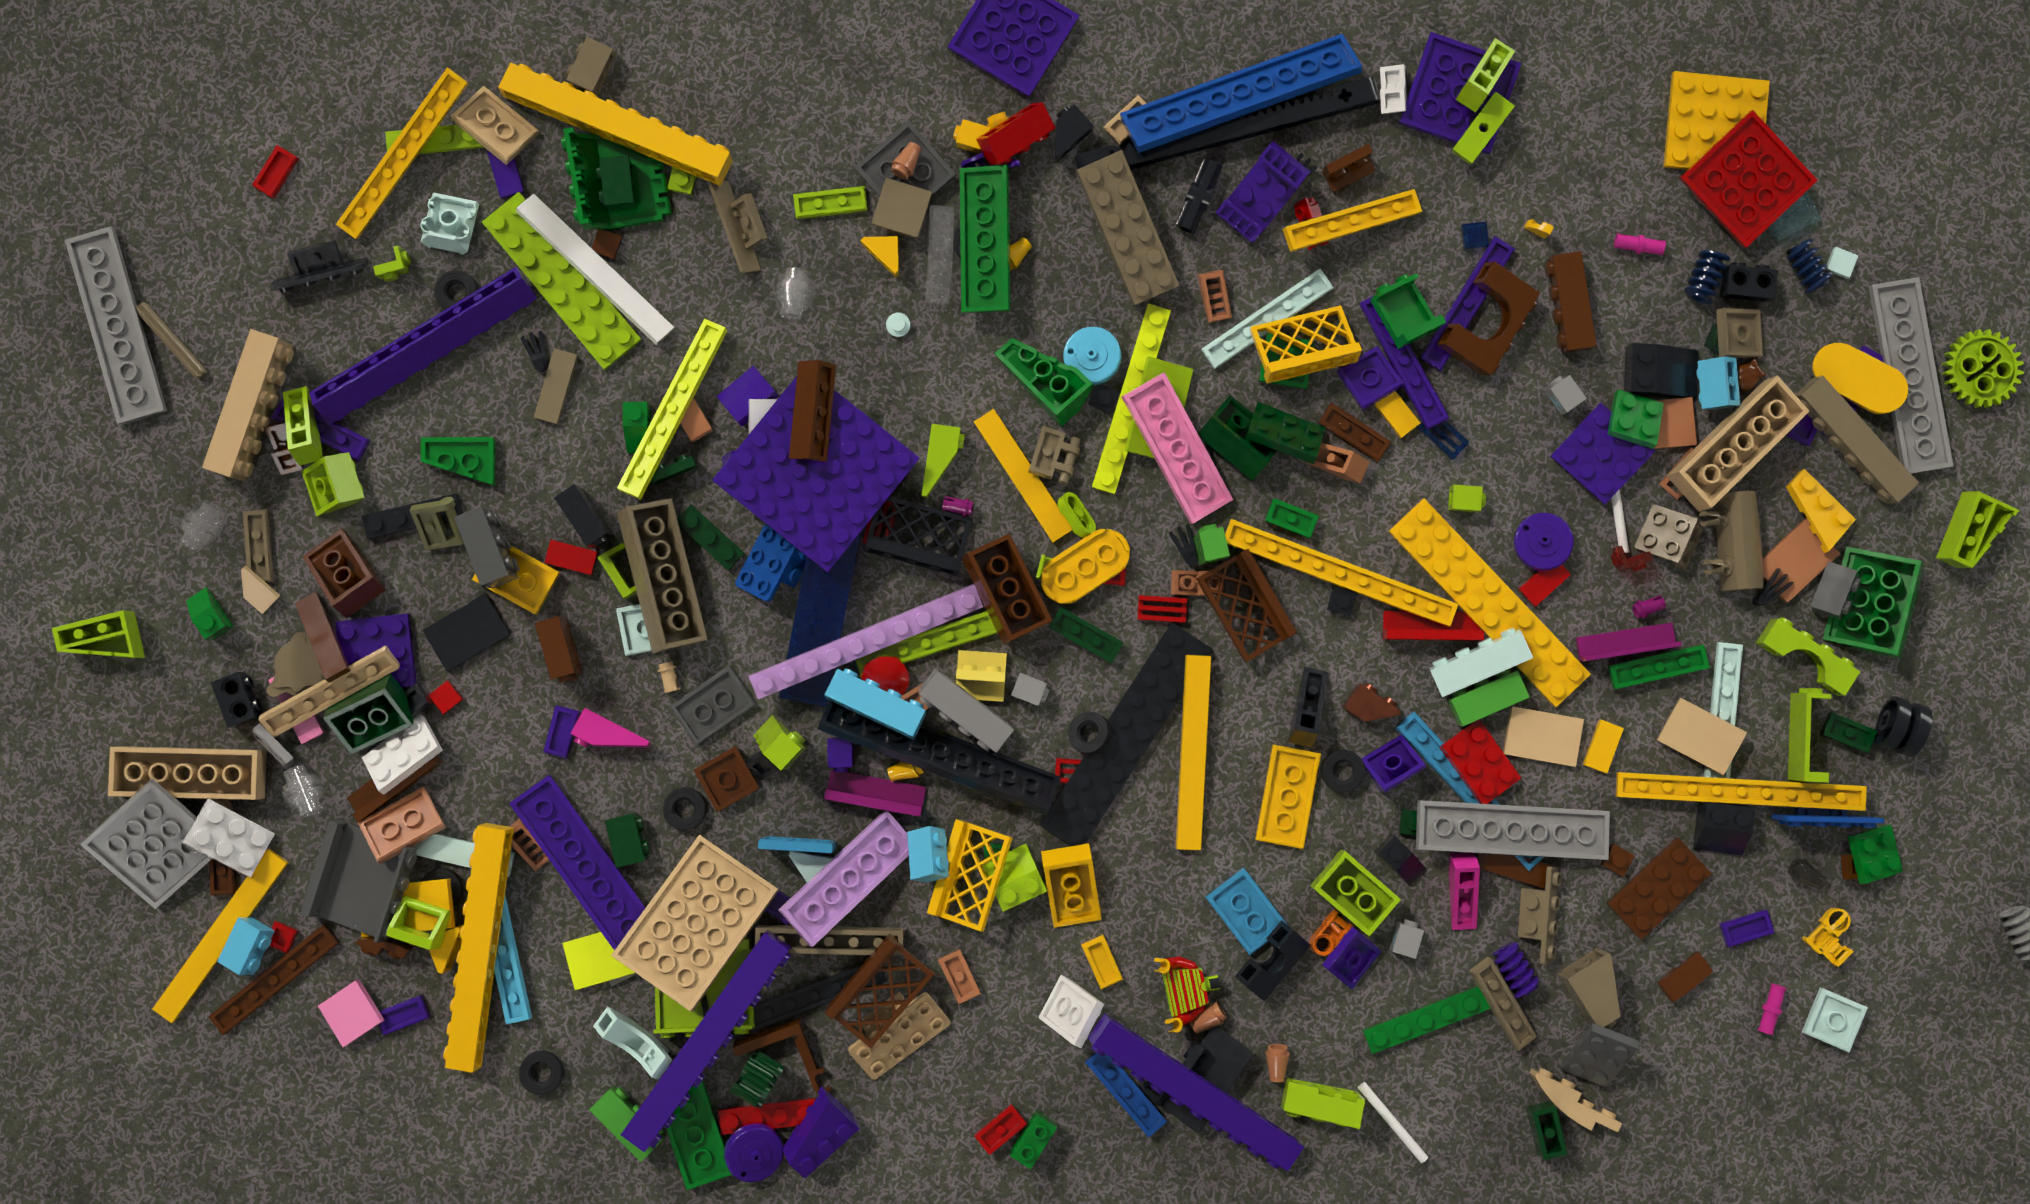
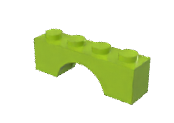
(1833, 672)

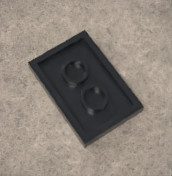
(466, 632)

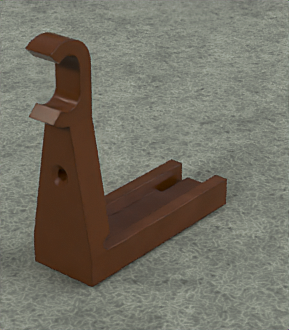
(779, 1033)

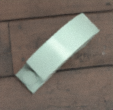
(635, 1040)

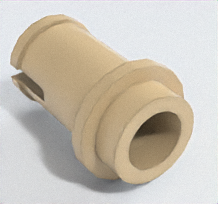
(668, 677)

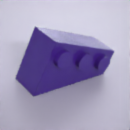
(819, 1134)

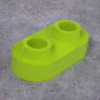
(1076, 514)

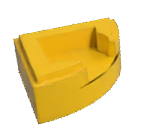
(1542, 230)

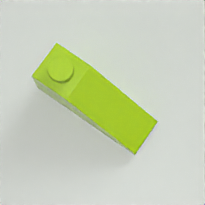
(1485, 75)
(301, 426)
(941, 452)

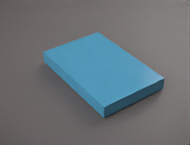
(797, 844)
(1245, 910)

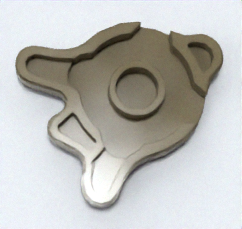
(295, 667)

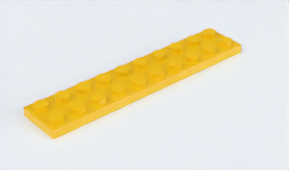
(1487, 599)

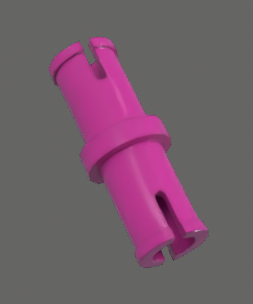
(1639, 244)
(1772, 1009)

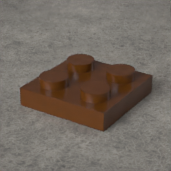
(726, 779)

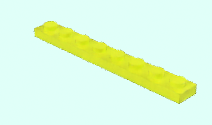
(672, 409)
(1114, 451)

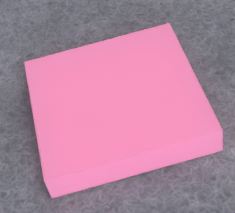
(351, 1013)

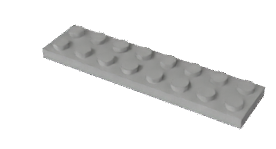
(115, 325)
(1908, 348)
(1512, 830)

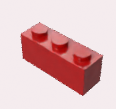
(1016, 134)

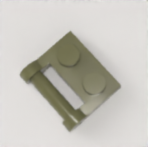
(430, 524)

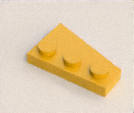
(1822, 510)

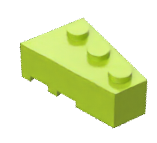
(1973, 528)
(103, 635)
(779, 743)
(1323, 1103)

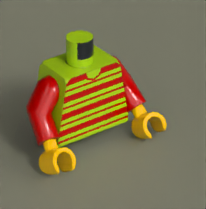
(1185, 989)

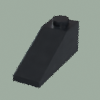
(1308, 707)

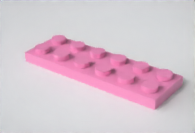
(1177, 448)

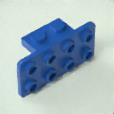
(769, 564)
(1820, 817)

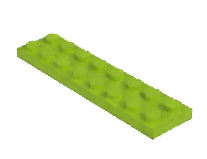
(563, 286)

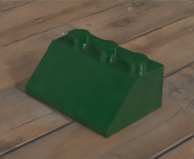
(1227, 435)
(370, 714)

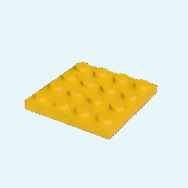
(1705, 110)

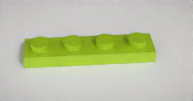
(443, 139)

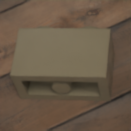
(590, 66)

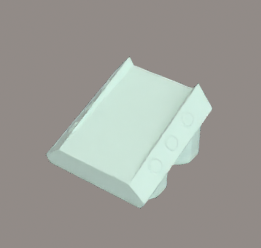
(449, 223)

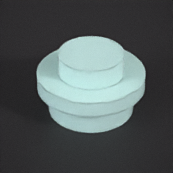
(898, 324)

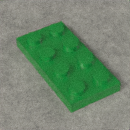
(698, 1140)

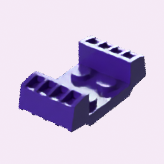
(1263, 192)

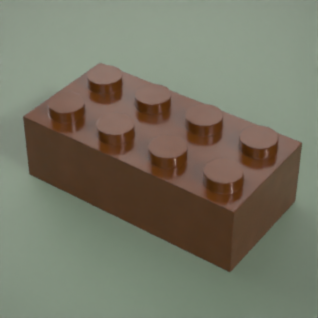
(1006, 589)

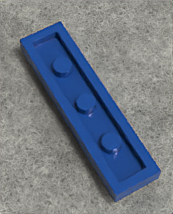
(1126, 1093)

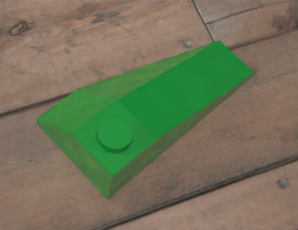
(1052, 384)

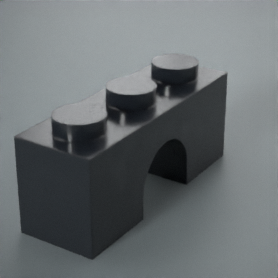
(1265, 976)

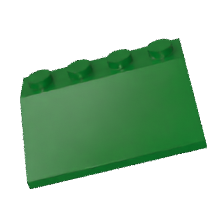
(1881, 605)

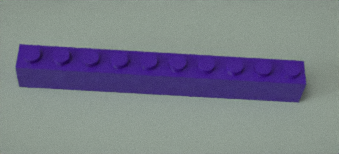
(422, 346)
(706, 1040)
(1195, 1092)

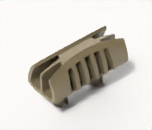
(1737, 541)

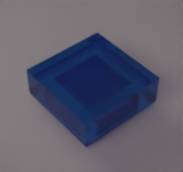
(1474, 235)

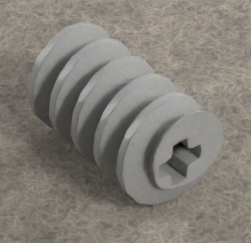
(2019, 921)

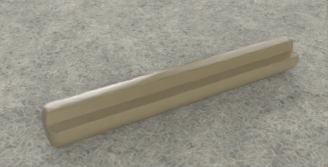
(171, 340)

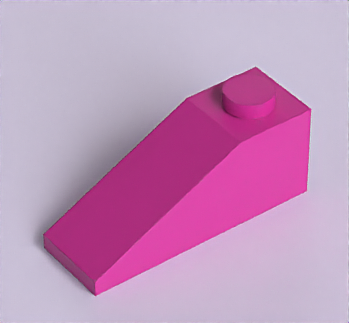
(601, 732)
(1463, 889)

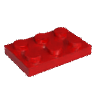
(1480, 762)

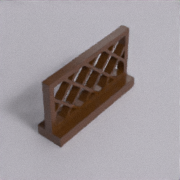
(1265, 599)
(867, 973)

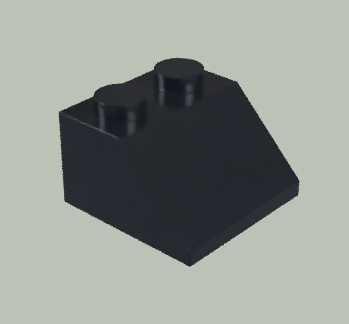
(1723, 828)

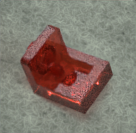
(1635, 562)

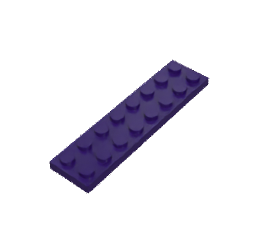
(579, 859)

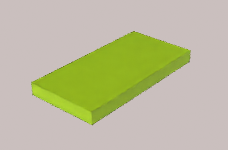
(1180, 380)

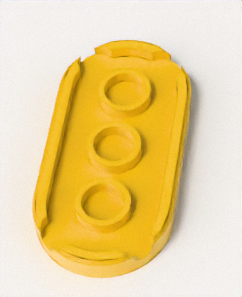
(1861, 378)
(1085, 566)

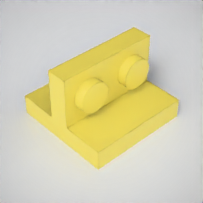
(982, 674)

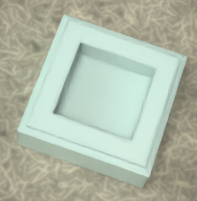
(1841, 262)

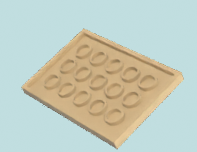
(695, 923)

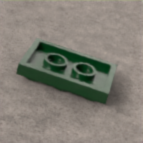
(1285, 432)

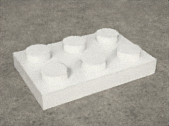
(401, 754)
(228, 838)
(1071, 1011)

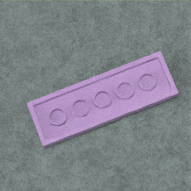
(847, 878)

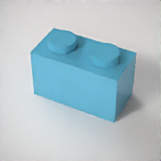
(1718, 383)
(928, 854)
(246, 946)

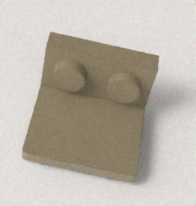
(1670, 535)

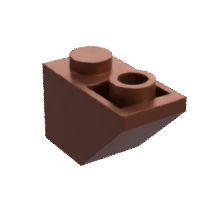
(1368, 706)

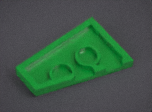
(462, 455)

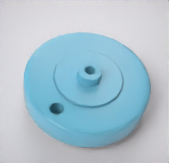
(1093, 353)

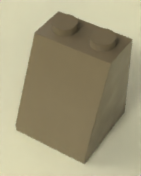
(1593, 987)

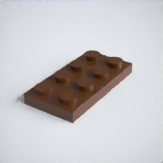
(1658, 888)

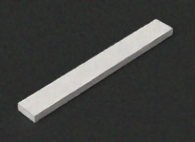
(594, 269)

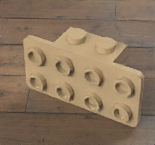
(910, 1031)

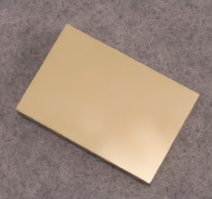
(494, 125)
(1543, 736)
(1701, 736)

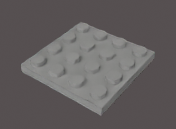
(145, 844)

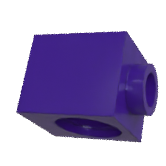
(840, 754)

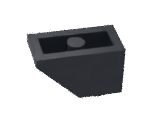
(1071, 129)
(1400, 859)

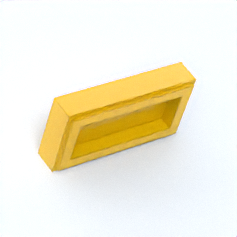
(1397, 414)
(1603, 746)
(1102, 962)

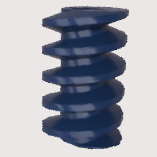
(1809, 266)
(1705, 275)

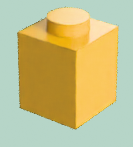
(967, 134)

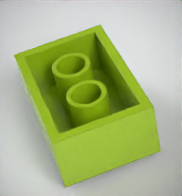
(1355, 892)

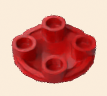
(888, 673)

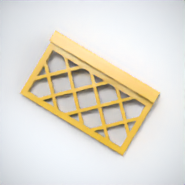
(1315, 359)
(956, 852)

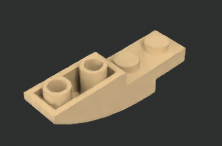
(1566, 1099)

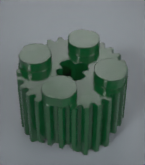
(757, 1079)

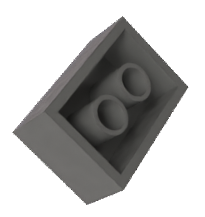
(487, 547)

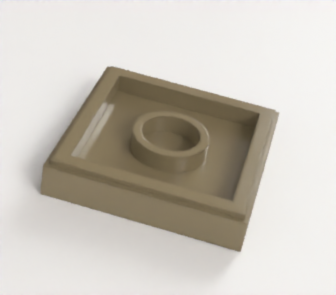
(901, 208)
(1739, 333)

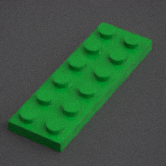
(985, 239)

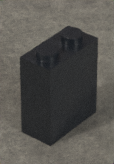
(585, 517)

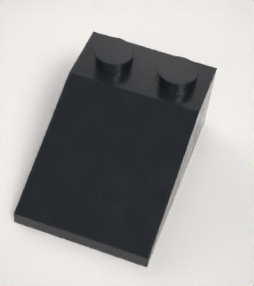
(1660, 370)

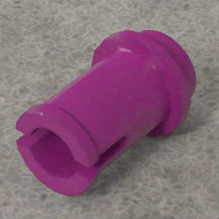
(958, 505)
(1649, 606)

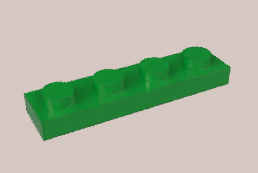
(1658, 666)

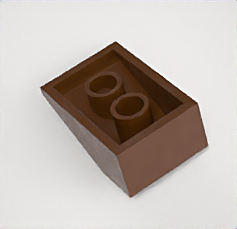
(343, 573)

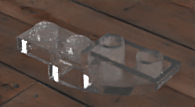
(939, 254)

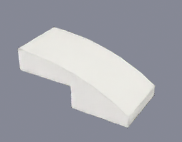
(1393, 89)

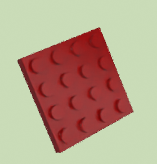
(1748, 179)

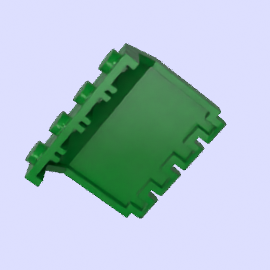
(583, 159)

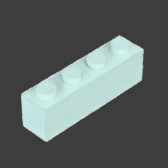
(1480, 662)

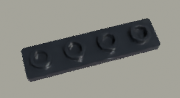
(317, 263)

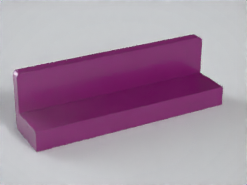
(1626, 642)
(875, 793)

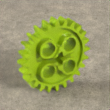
(1970, 350)

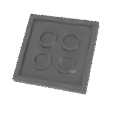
(929, 173)

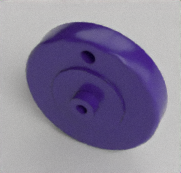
(1543, 541)
(753, 1152)

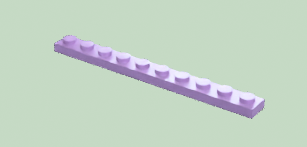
(865, 641)

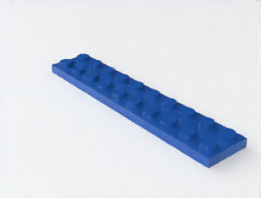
(1240, 93)

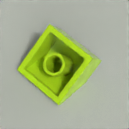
(332, 483)
(1018, 880)

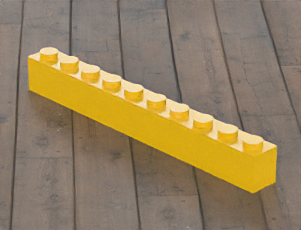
(616, 123)
(478, 947)

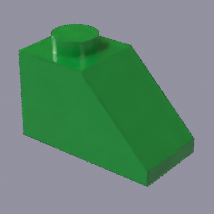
(635, 423)
(208, 615)

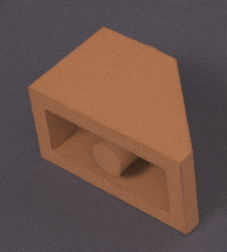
(1341, 463)

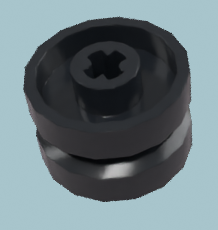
(1903, 726)

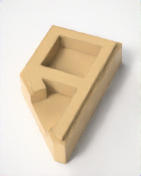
(257, 591)

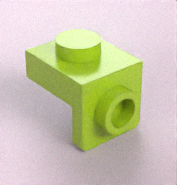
(390, 270)

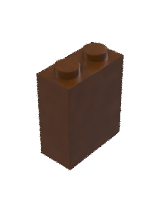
(559, 649)

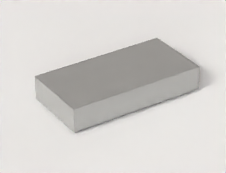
(272, 746)

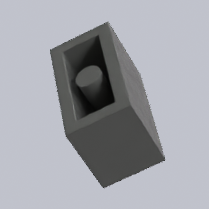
(1835, 591)

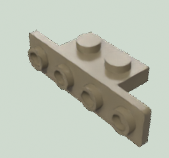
(741, 225)
(1539, 912)

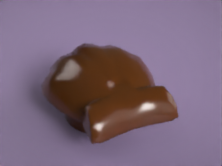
(1749, 375)

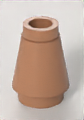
(905, 162)
(1211, 1017)
(1277, 1061)

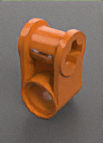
(1330, 932)

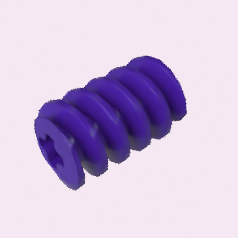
(1516, 969)

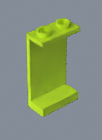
(1800, 736)

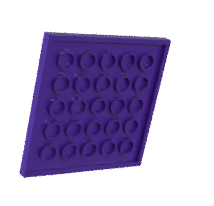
(813, 502)

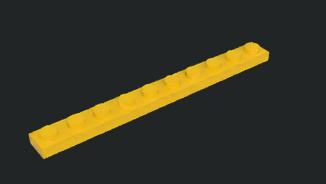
(1340, 573)
(1741, 791)

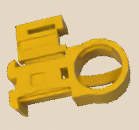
(1826, 941)

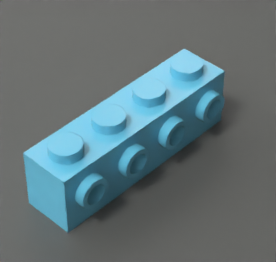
(876, 704)

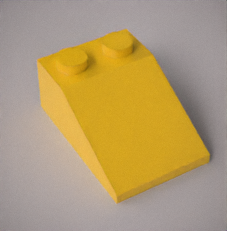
(1071, 885)

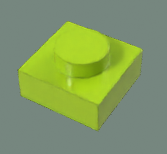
(681, 182)

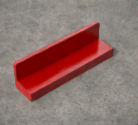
(1407, 626)

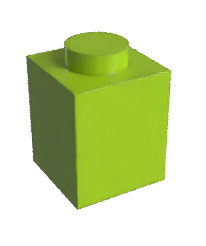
(1466, 498)

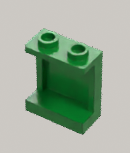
(1405, 311)

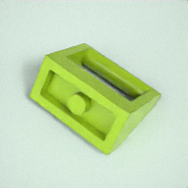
(615, 573)
(413, 936)

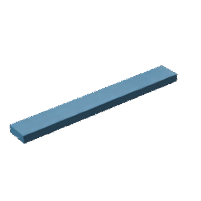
(1427, 746)

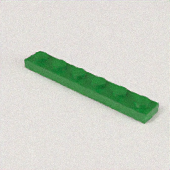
(1425, 1019)

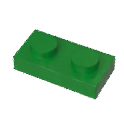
(1291, 518)

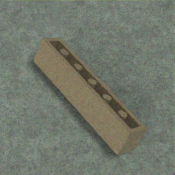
(1856, 441)
(837, 941)

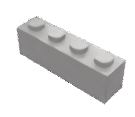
(965, 710)

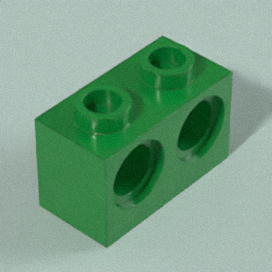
(1033, 1139)

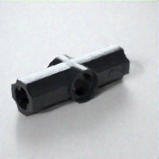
(1199, 196)

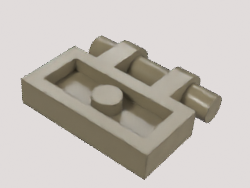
(1046, 455)

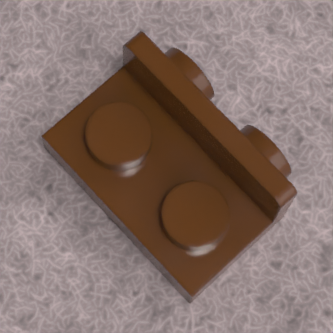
(1349, 168)

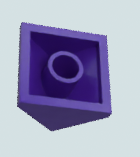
(1393, 764)

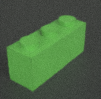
(1211, 544)
(1487, 697)
(615, 1113)

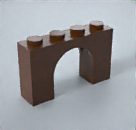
(1515, 301)

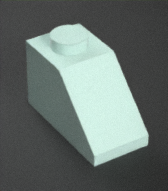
(808, 863)

